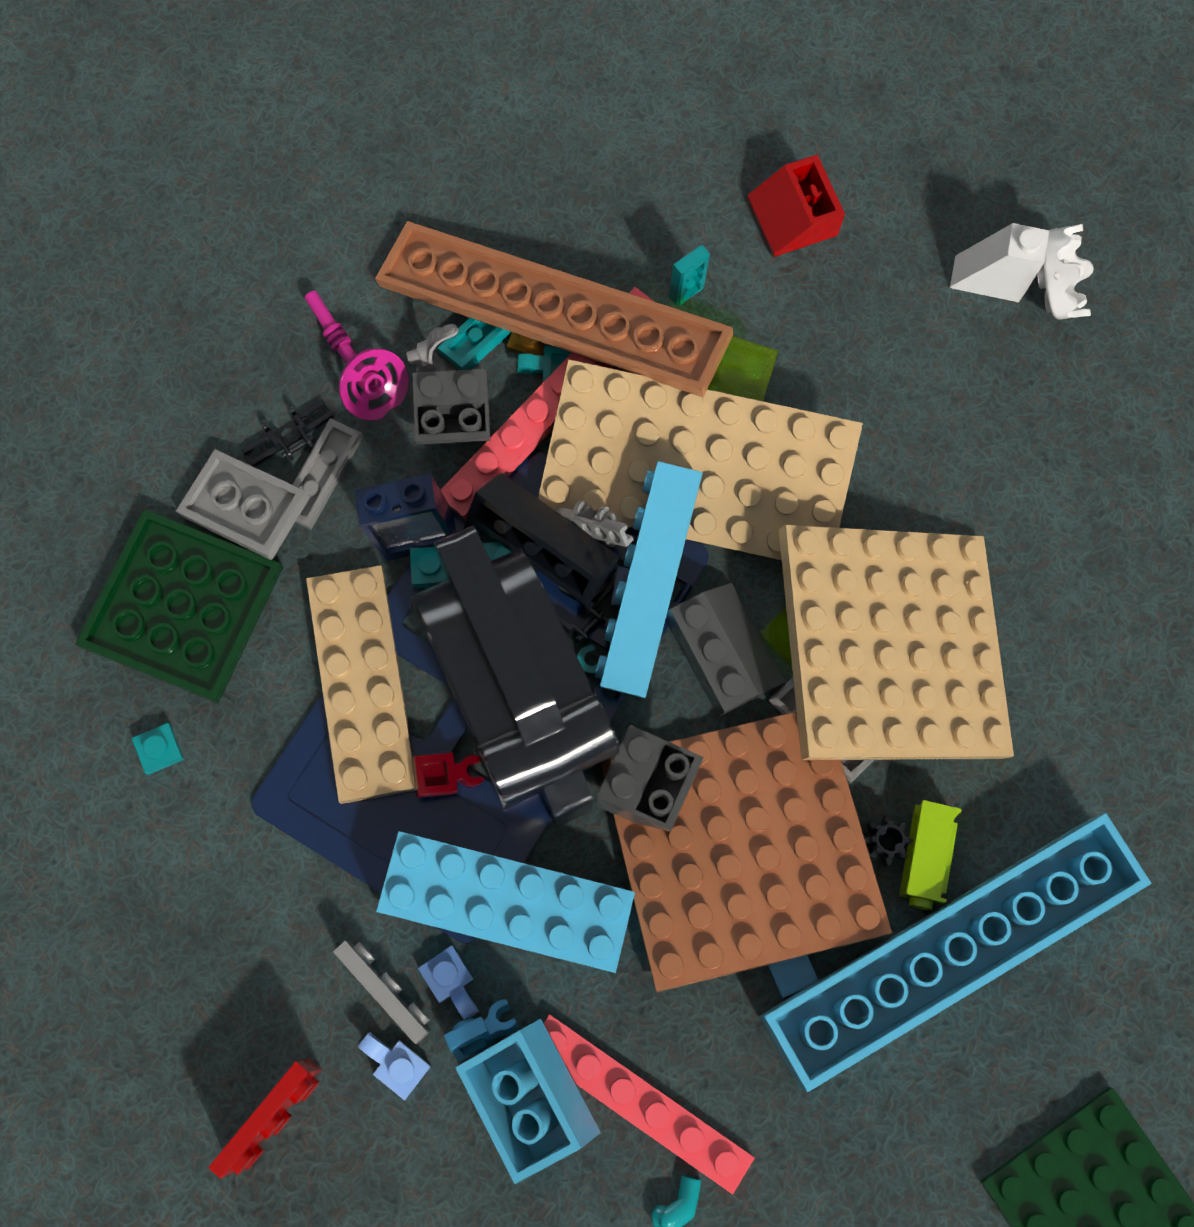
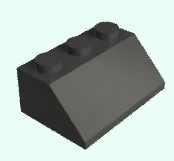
(724, 648)

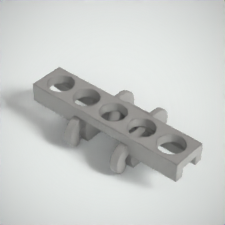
(598, 526)

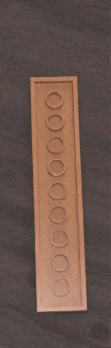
(556, 308)

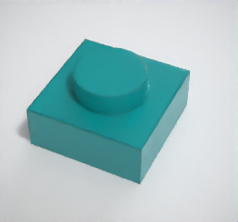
(157, 748)

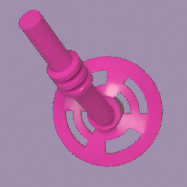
(356, 372)

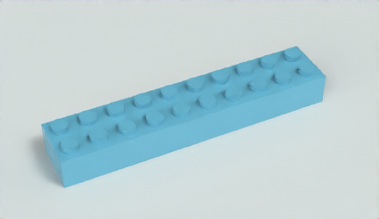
(953, 951)

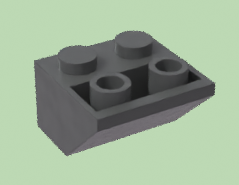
(451, 406)
(648, 780)

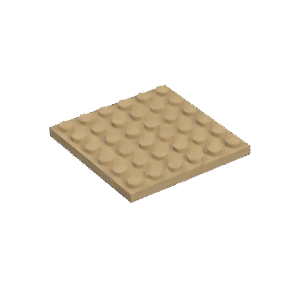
(893, 645)

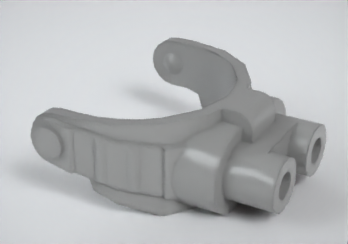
(425, 356)

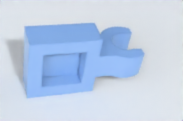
(398, 1068)

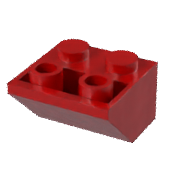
(797, 206)

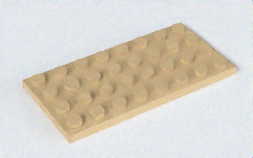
(757, 458)

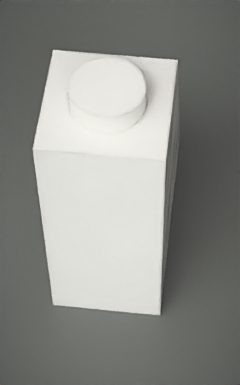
(1002, 263)

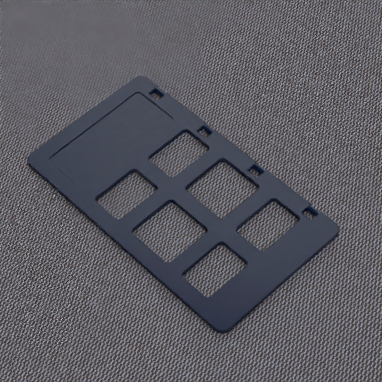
(362, 834)

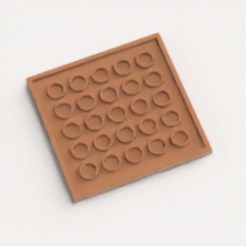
(756, 862)

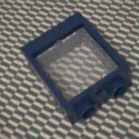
(404, 515)

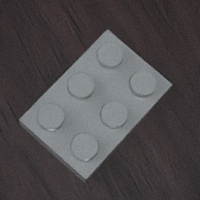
(243, 504)

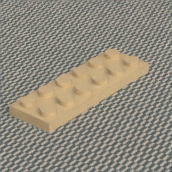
(361, 684)

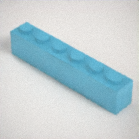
(650, 579)

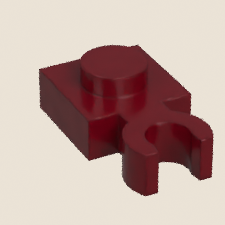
(439, 775)

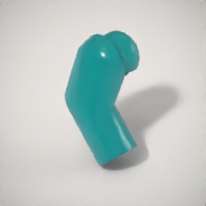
(681, 1210)

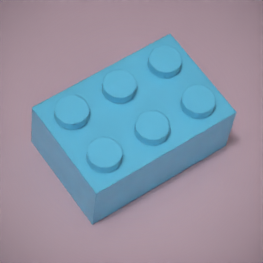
(528, 1101)

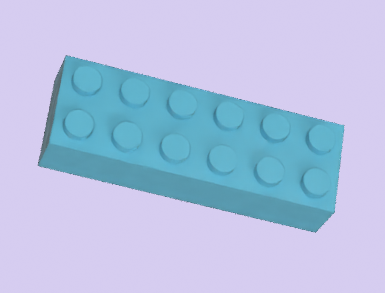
(506, 902)

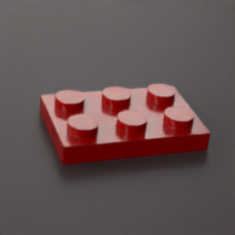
(267, 1119)

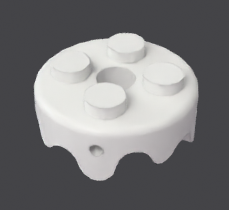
(1062, 272)

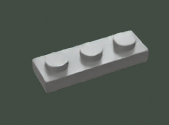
(384, 990)

